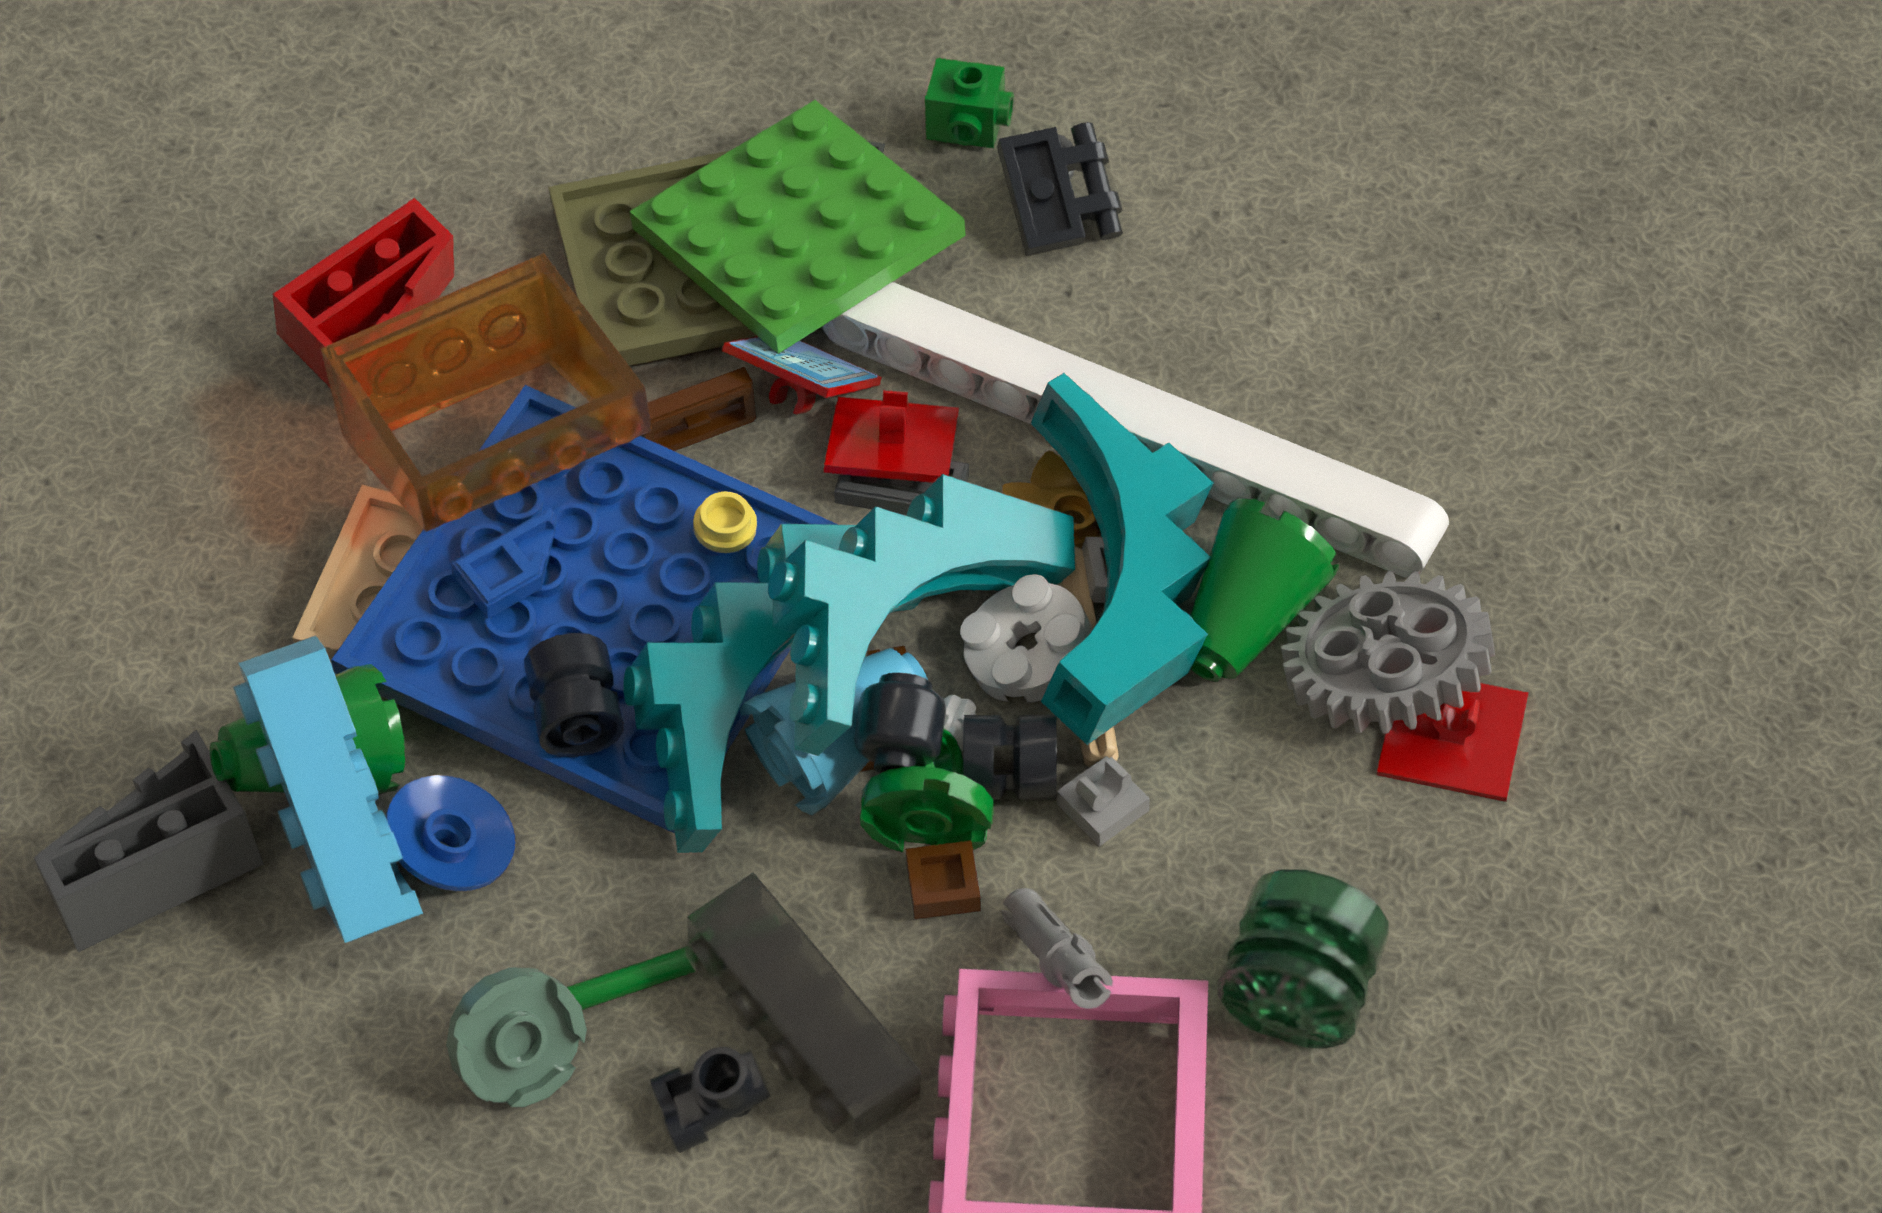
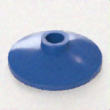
(463, 818)

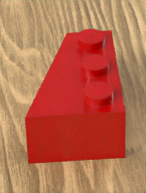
(365, 282)

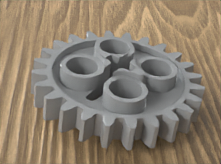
(1388, 652)

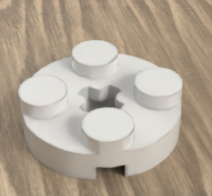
(1008, 616)

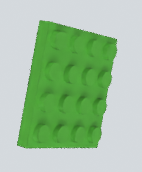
(797, 225)

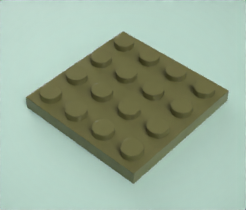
(624, 281)

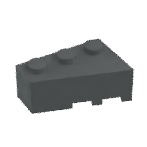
(149, 850)

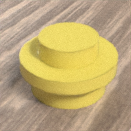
(725, 522)

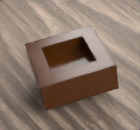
(943, 879)

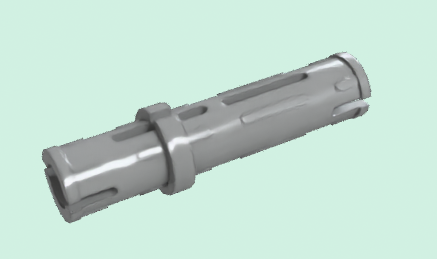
(1063, 957)

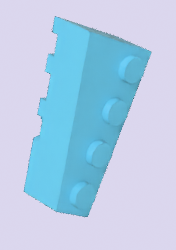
(326, 789)

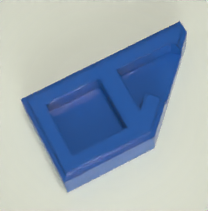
(508, 565)

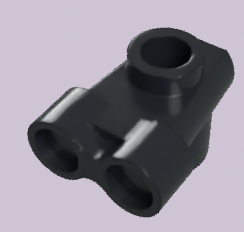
(699, 1099)

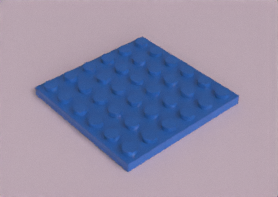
(615, 570)

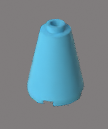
(824, 775)

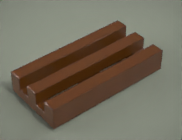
(702, 410)

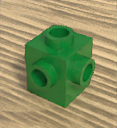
(967, 103)

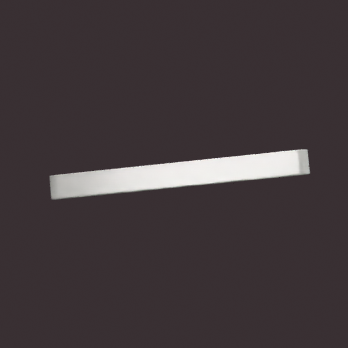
(1010, 373)

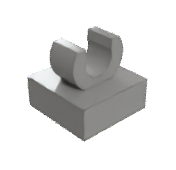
(1103, 800)

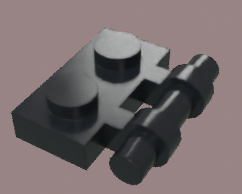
(1043, 192)

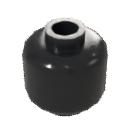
(900, 722)

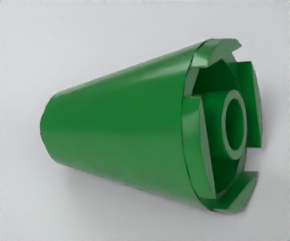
(1255, 585)
(375, 724)

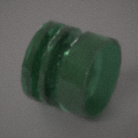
(1303, 958)

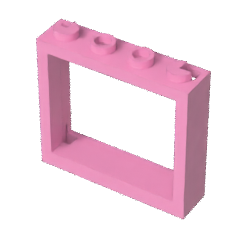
(1034, 996)

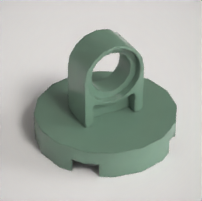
(515, 1036)

